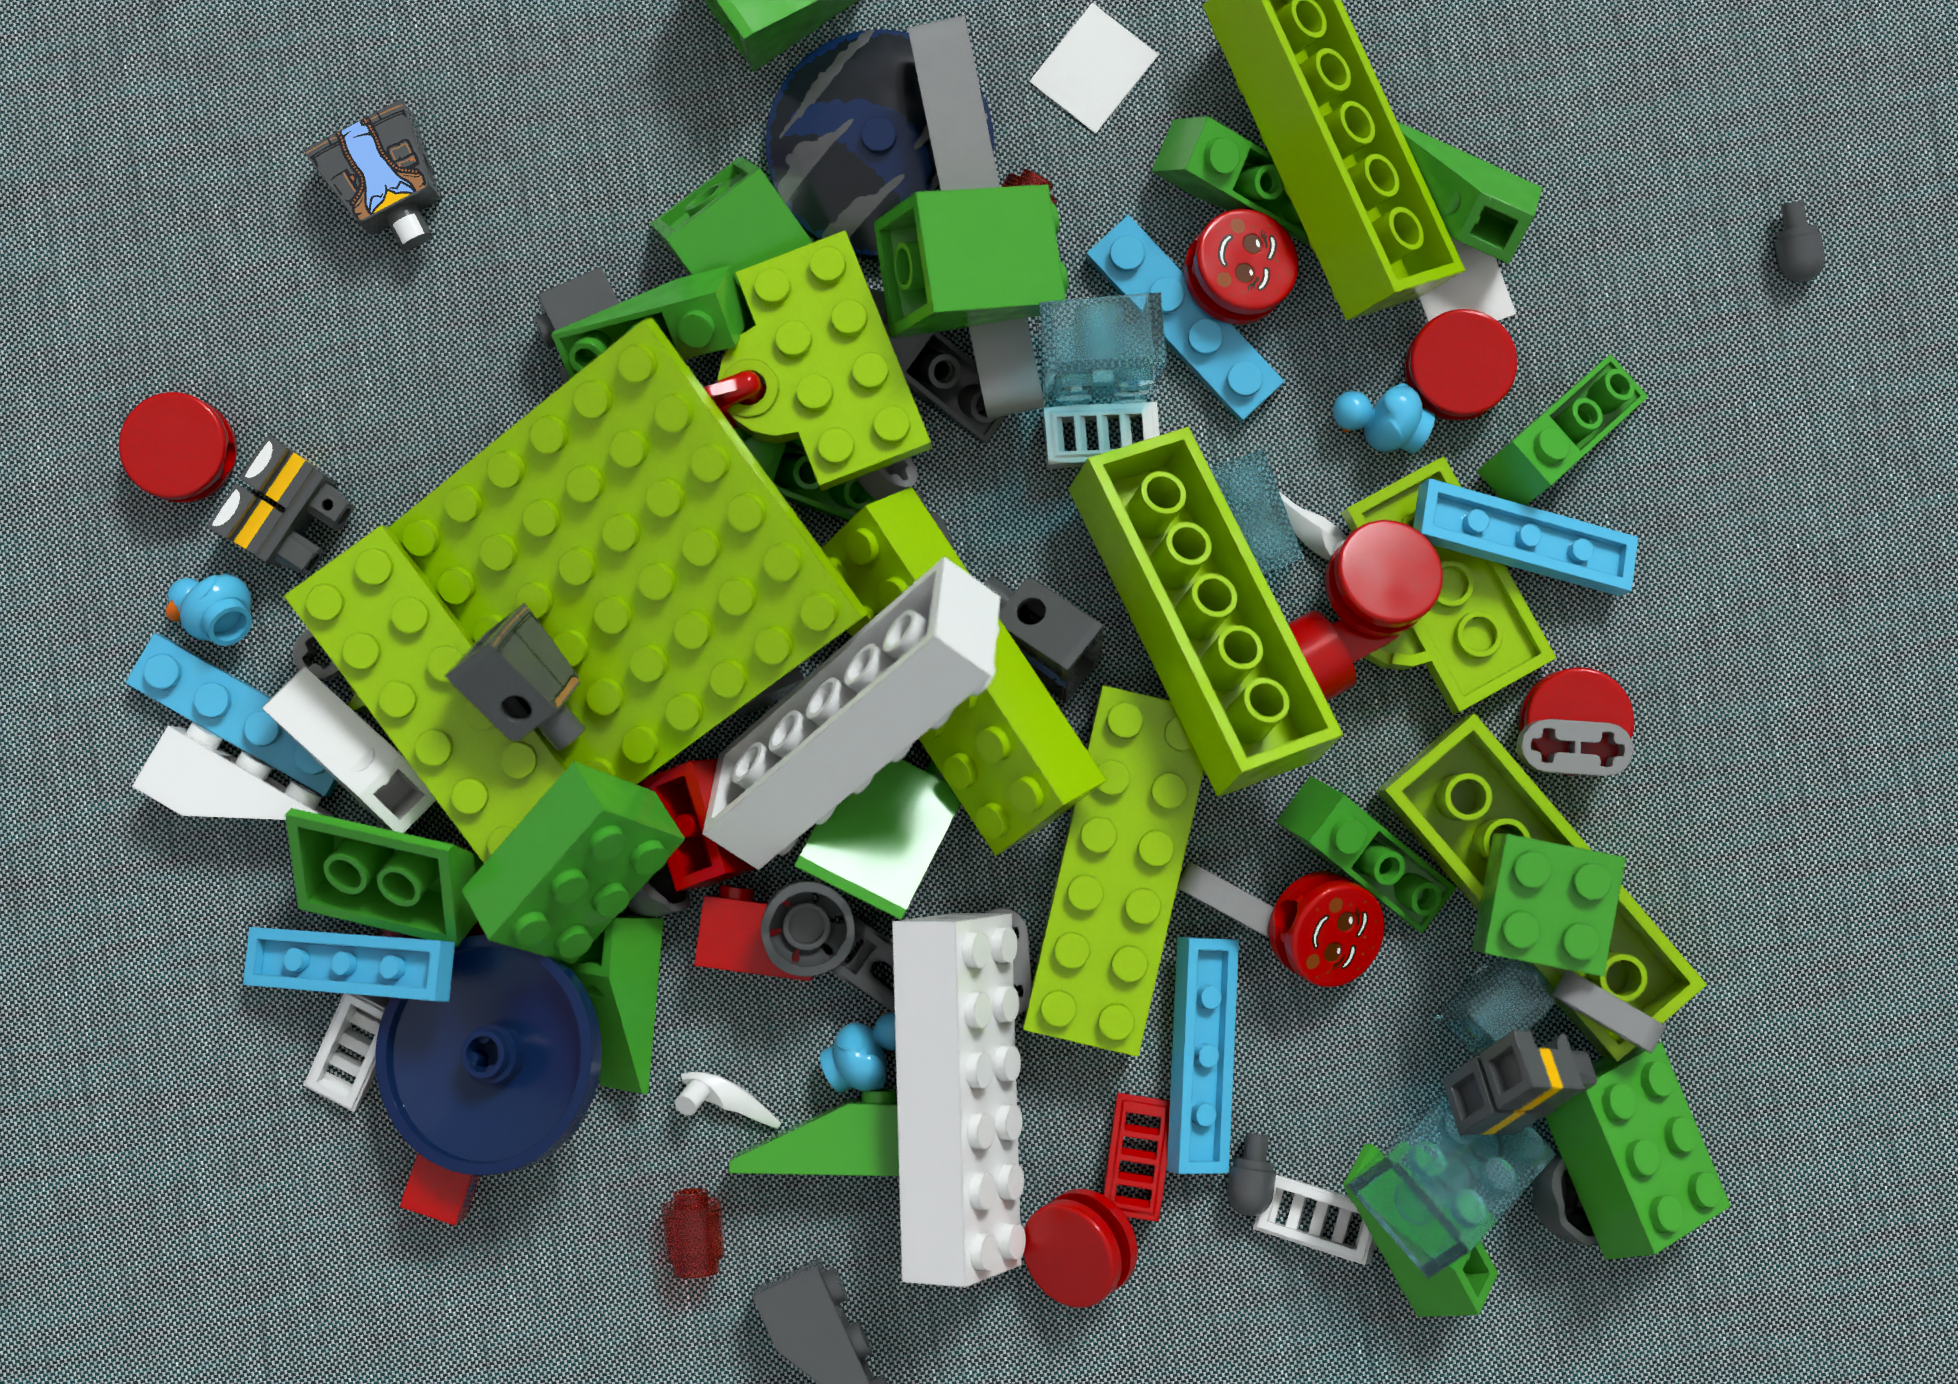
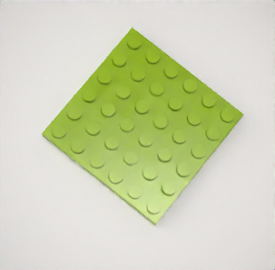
(638, 550)

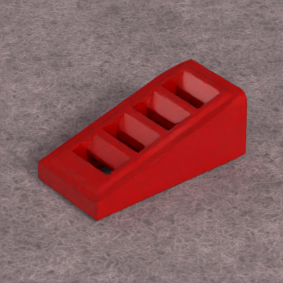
(1142, 1105)

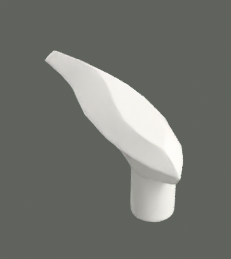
(1313, 529)
(725, 1094)

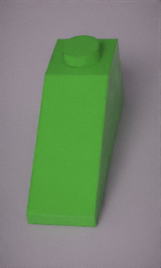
(844, 1140)

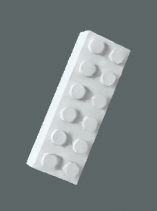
(854, 714)
(957, 1097)

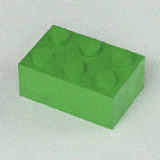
(572, 864)
(1637, 1156)

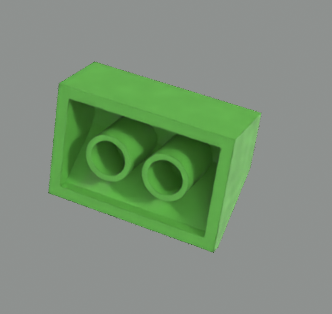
(381, 877)

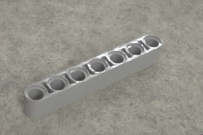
(967, 161)

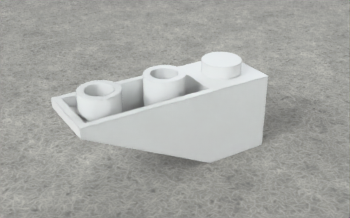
(350, 751)
(204, 781)

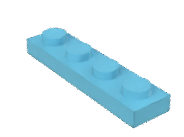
(1206, 345)
(1525, 537)
(224, 708)
(349, 963)
(1202, 1055)

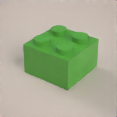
(1548, 904)

